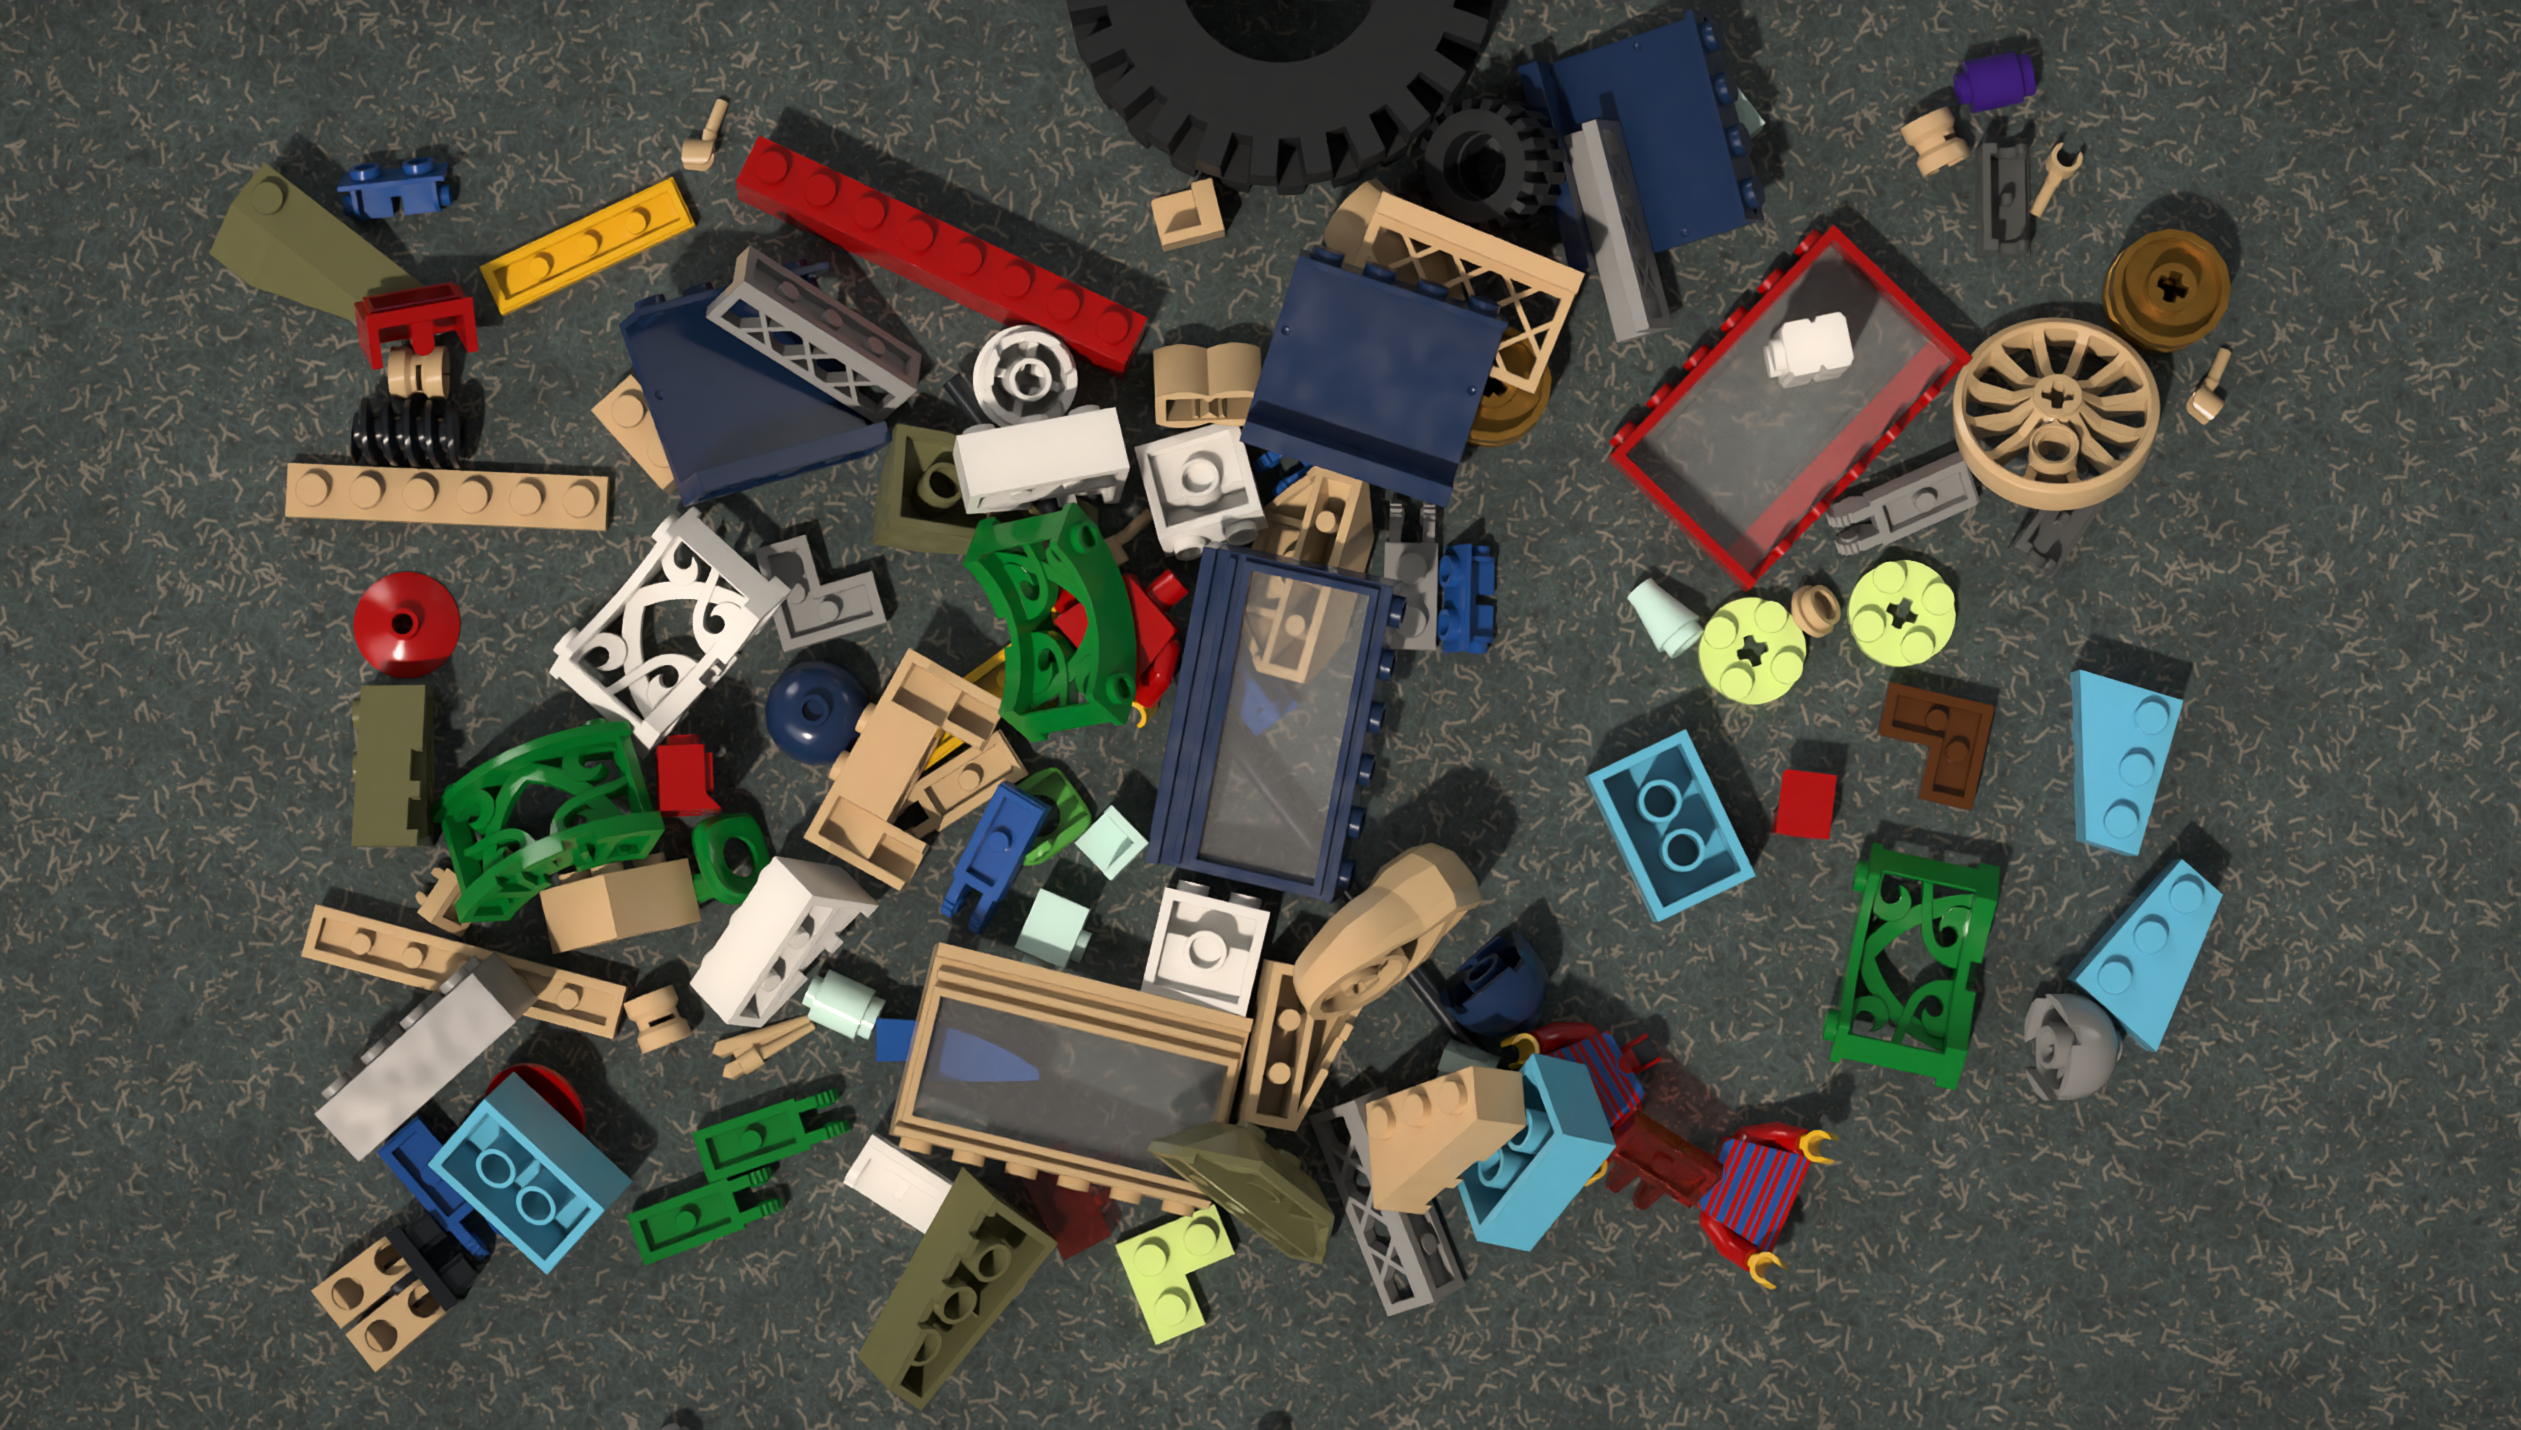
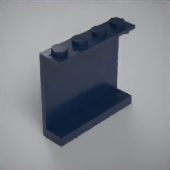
(1676, 126)
(1374, 375)
(729, 410)

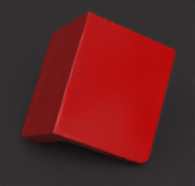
(1805, 805)

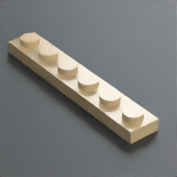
(447, 497)
(430, 960)

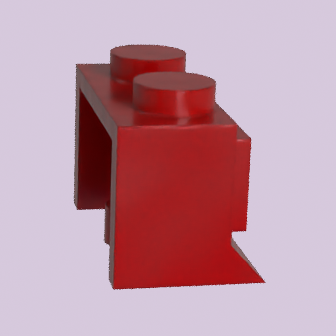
(414, 315)
(684, 778)

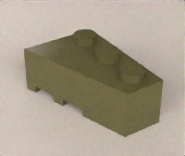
(393, 766)

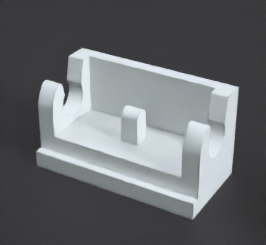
(898, 1182)

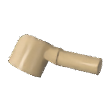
(700, 153)
(2055, 175)
(2204, 403)
(1124, 536)

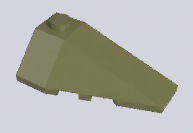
(300, 250)
(922, 500)

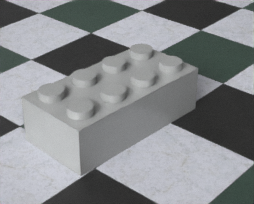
(415, 1064)

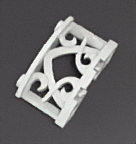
(743, 618)

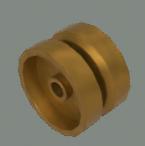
(2191, 273)
(1514, 411)

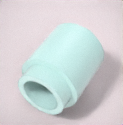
(843, 1005)

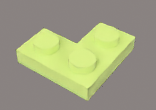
(1159, 1265)

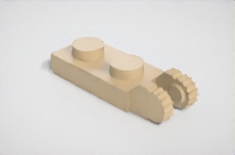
(964, 784)

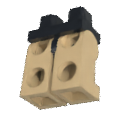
(412, 1281)

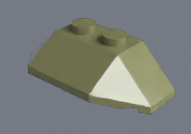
(1253, 1184)

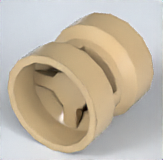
(1935, 141)
(418, 374)
(655, 1007)

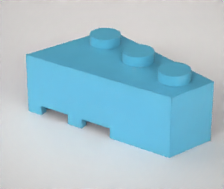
(2118, 758)
(2150, 953)

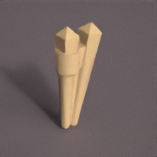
(759, 1045)

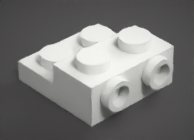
(1201, 490)
(1206, 948)

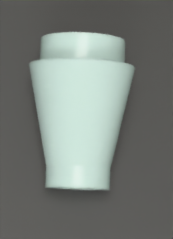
(1665, 618)

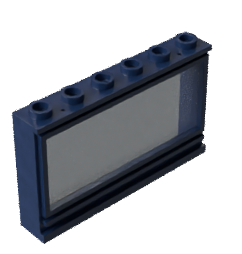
(1275, 721)

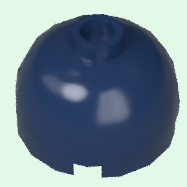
(815, 711)
(1500, 989)

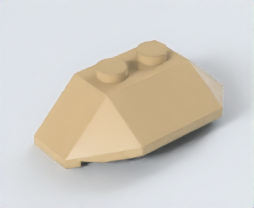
(1321, 521)

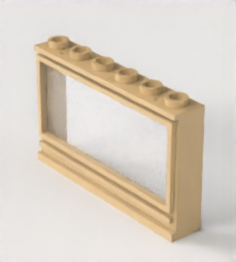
(1063, 1075)

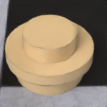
(1815, 610)

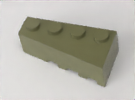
(953, 1288)

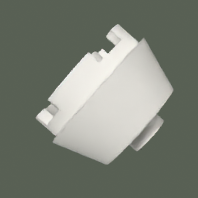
(1024, 375)

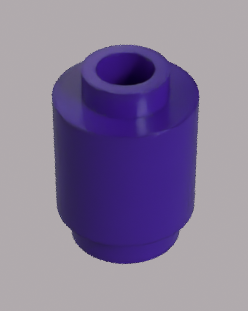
(1994, 81)

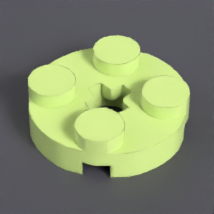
(1930, 601)
(1737, 678)

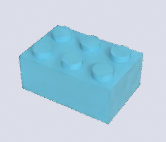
(1669, 826)
(1545, 1164)
(529, 1172)

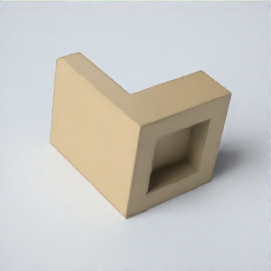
(1188, 216)

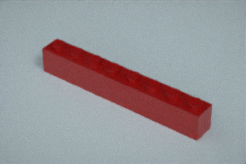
(938, 255)

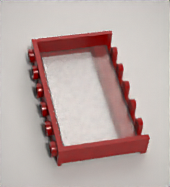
(1760, 462)

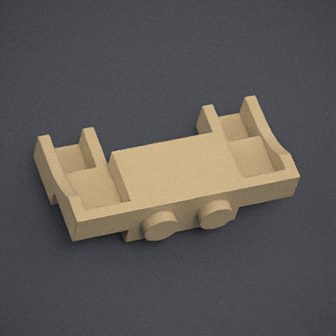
(888, 761)

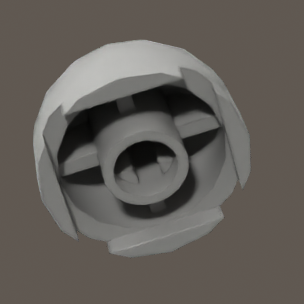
(2073, 1046)

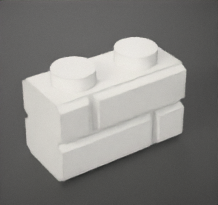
(1809, 350)

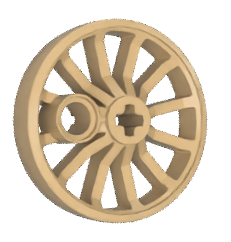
(2042, 427)

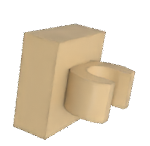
(439, 904)

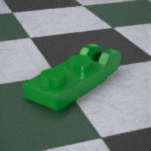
(763, 1136)
(698, 1216)

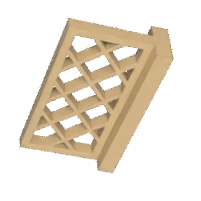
(1490, 254)

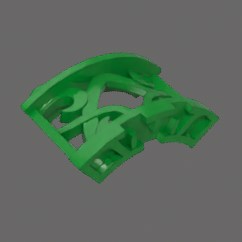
(1040, 660)
(499, 882)
(1965, 913)

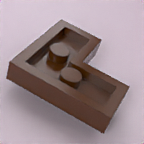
(1952, 731)

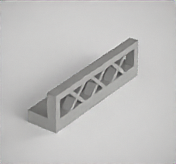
(1618, 230)
(826, 331)
(1417, 1240)

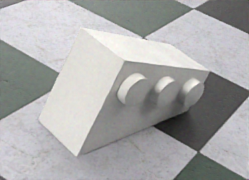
(1042, 460)
(776, 936)

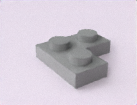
(814, 610)

